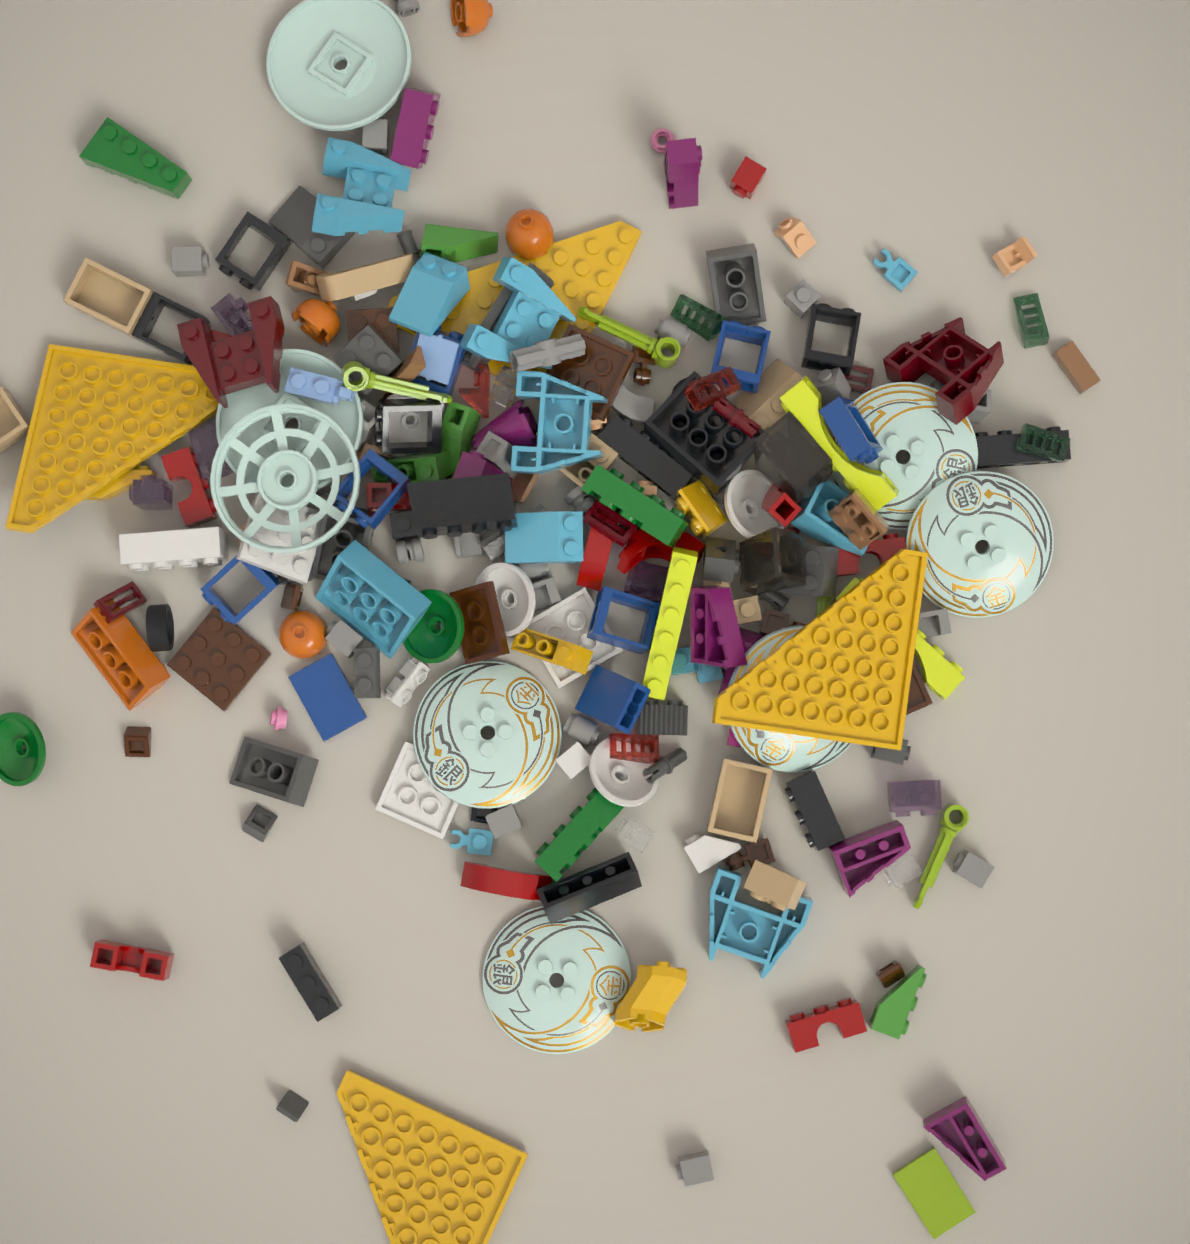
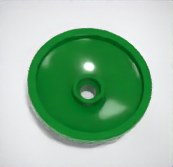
(430, 642)
(20, 749)

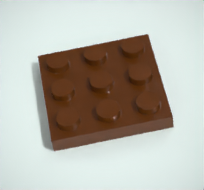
(597, 371)
(219, 659)

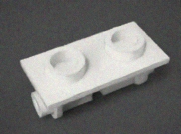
(401, 691)

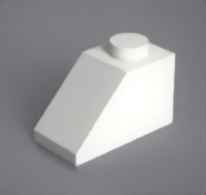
(708, 850)

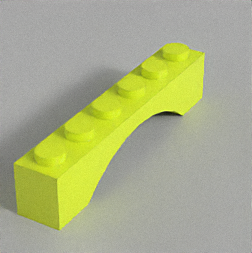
(804, 403)
(669, 621)
(937, 672)

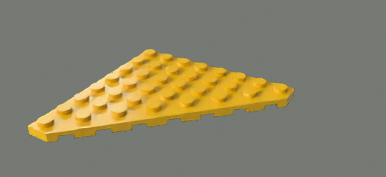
(583, 276)
(95, 423)
(844, 669)
(427, 1169)

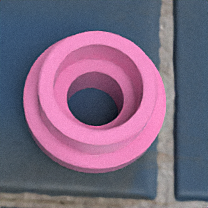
(660, 133)
(278, 718)

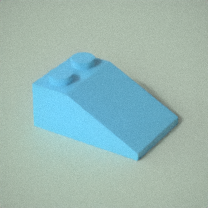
(430, 294)
(817, 523)
(545, 538)

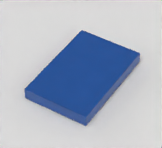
(327, 697)

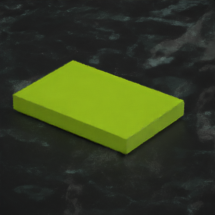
(933, 1193)

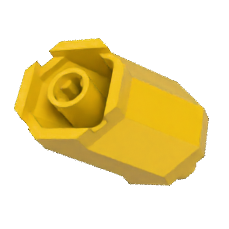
(651, 997)

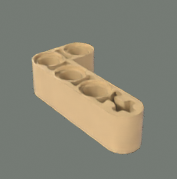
(364, 278)

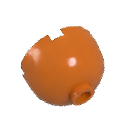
(470, 16)
(529, 234)
(318, 320)
(303, 634)

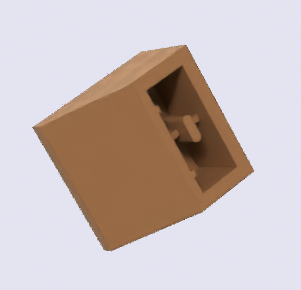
(858, 519)

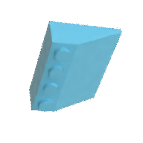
(372, 598)

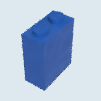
(612, 699)

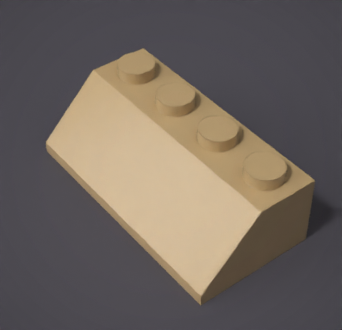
(765, 405)

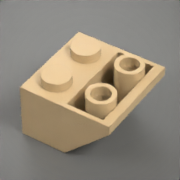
(580, 472)

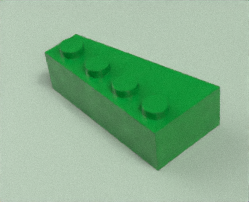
(127, 156)
(635, 505)
(577, 835)

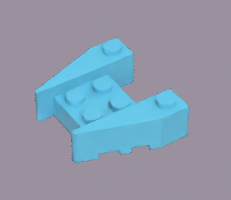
(366, 191)
(526, 318)
(562, 424)
(748, 928)

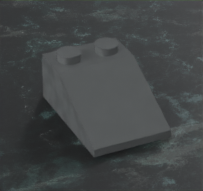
(296, 220)
(736, 283)
(328, 551)
(274, 771)

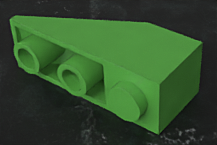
(458, 243)
(458, 432)
(418, 467)
(893, 1008)

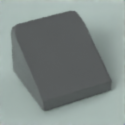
(259, 823)
(292, 1106)

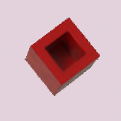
(747, 178)

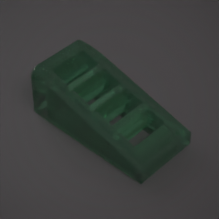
(701, 310)
(1035, 335)
(1037, 431)

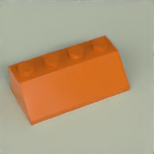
(121, 656)

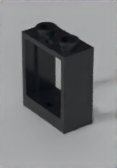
(282, 244)
(149, 318)
(821, 360)
(434, 425)

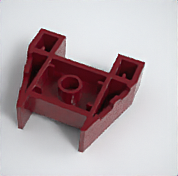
(239, 359)
(954, 361)

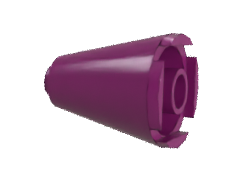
(514, 425)

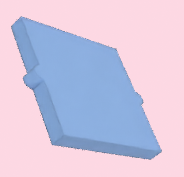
(438, 356)

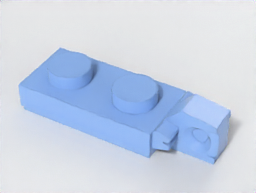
(317, 387)

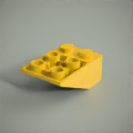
(700, 509)

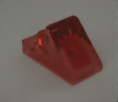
(479, 397)

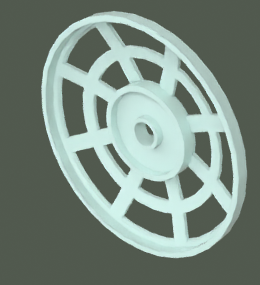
(275, 468)

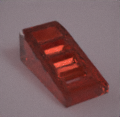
(699, 396)
(641, 739)

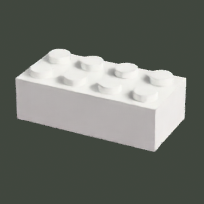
(174, 547)

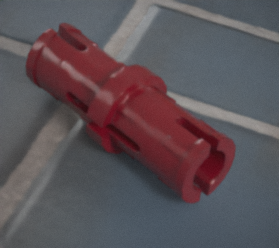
(736, 417)

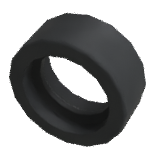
(160, 627)

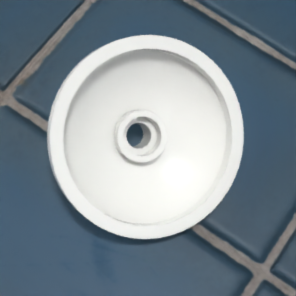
(405, 431)
(744, 503)
(509, 582)
(631, 788)

